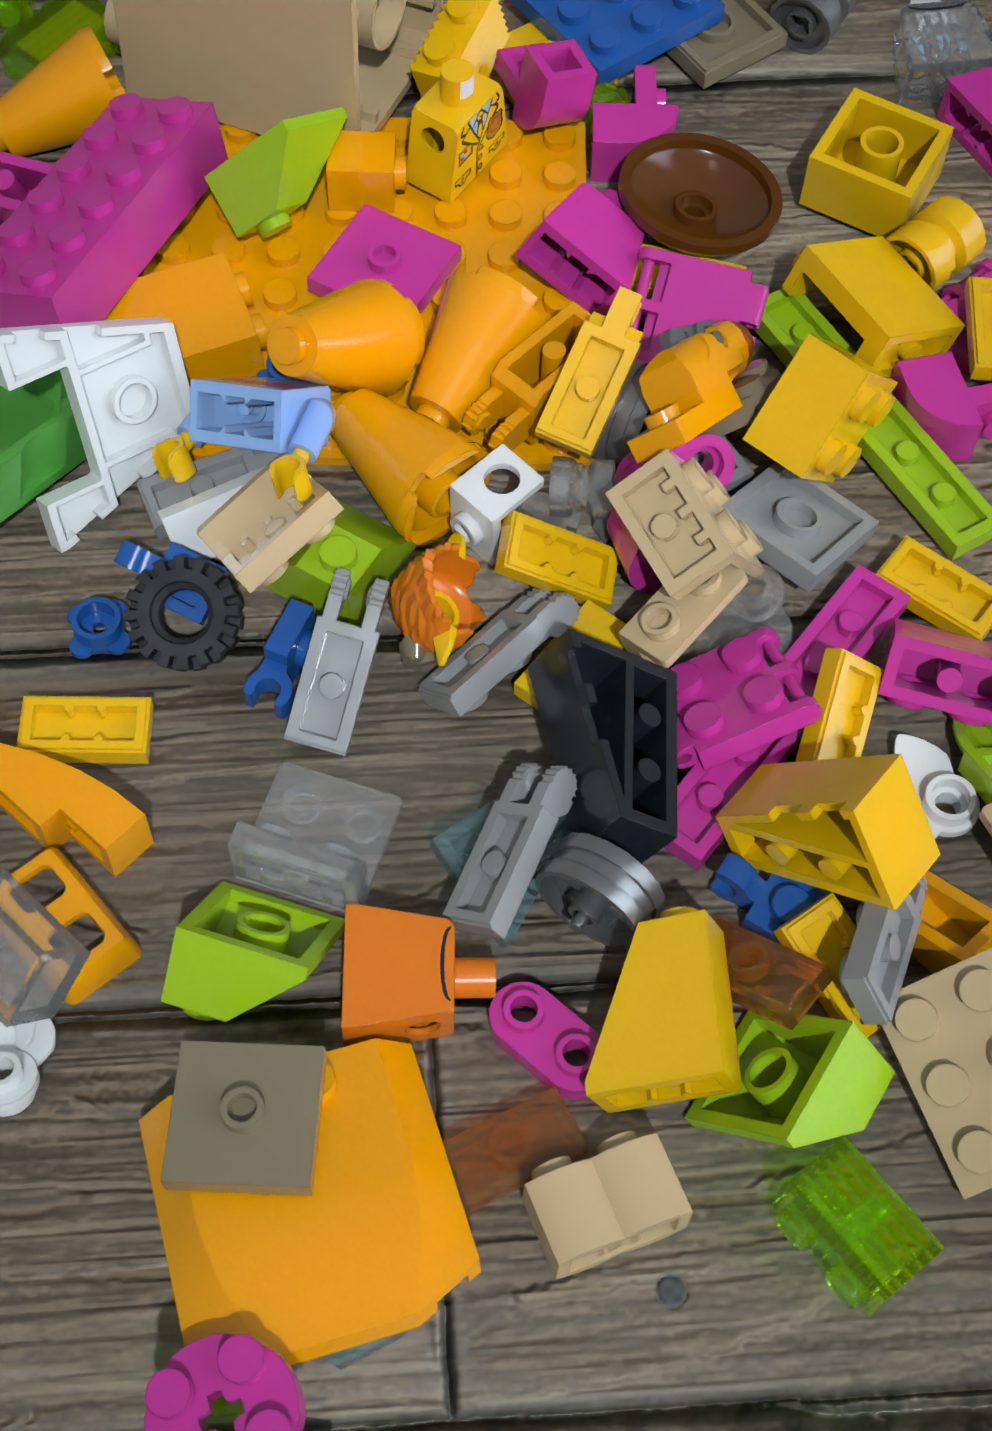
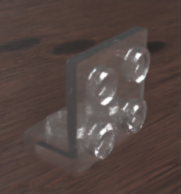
(316, 838)

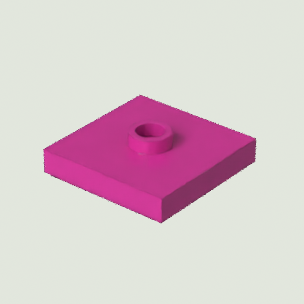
(389, 250)

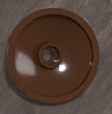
(700, 194)

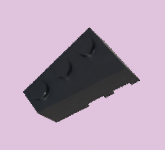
(618, 732)

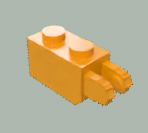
(525, 381)

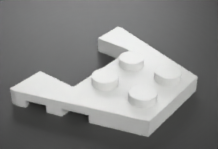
(124, 396)

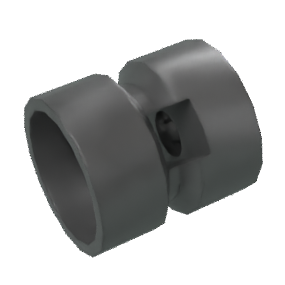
(810, 22)

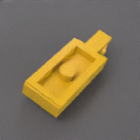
(593, 377)

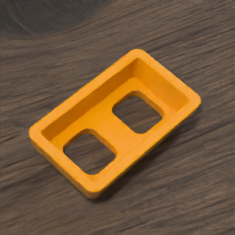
(79, 900)

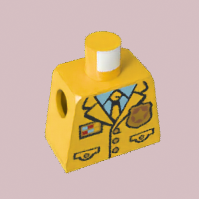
(455, 130)

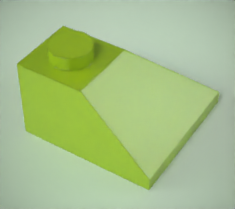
(275, 172)
(354, 544)
(244, 951)
(798, 1083)

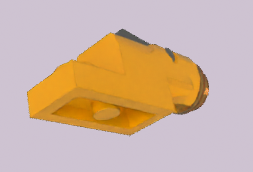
(691, 383)

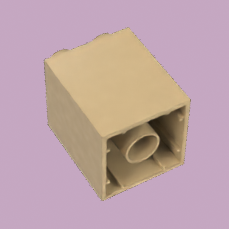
(273, 55)

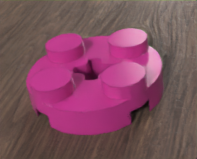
(228, 1367)

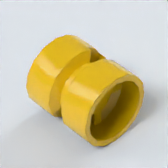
(940, 240)

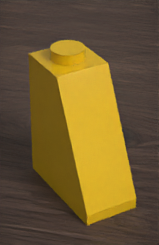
(669, 1018)

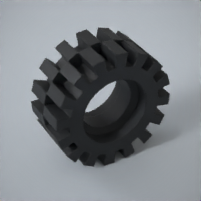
(147, 606)

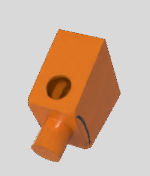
(405, 976)

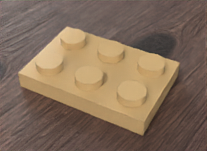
(946, 1054)

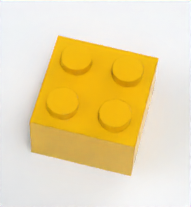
(875, 164)
(821, 411)

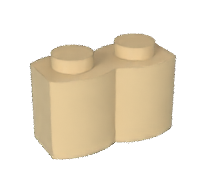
(605, 1203)

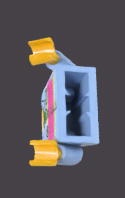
(256, 416)

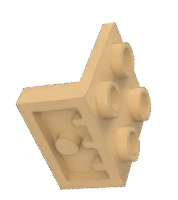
(682, 523)

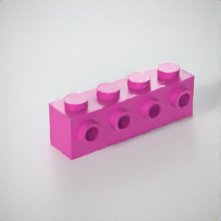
(938, 672)

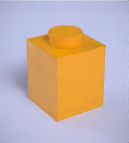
(365, 171)

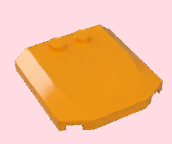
(332, 1266)

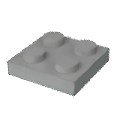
(801, 524)

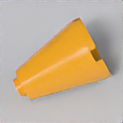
(58, 97)
(474, 329)
(351, 339)
(404, 461)

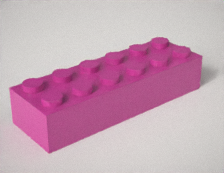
(106, 209)

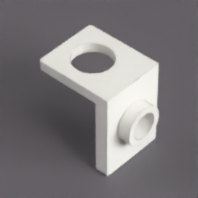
(478, 511)

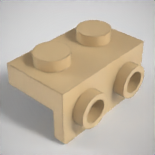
(260, 533)
(670, 626)

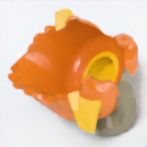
(434, 605)

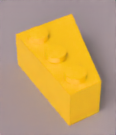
(834, 826)

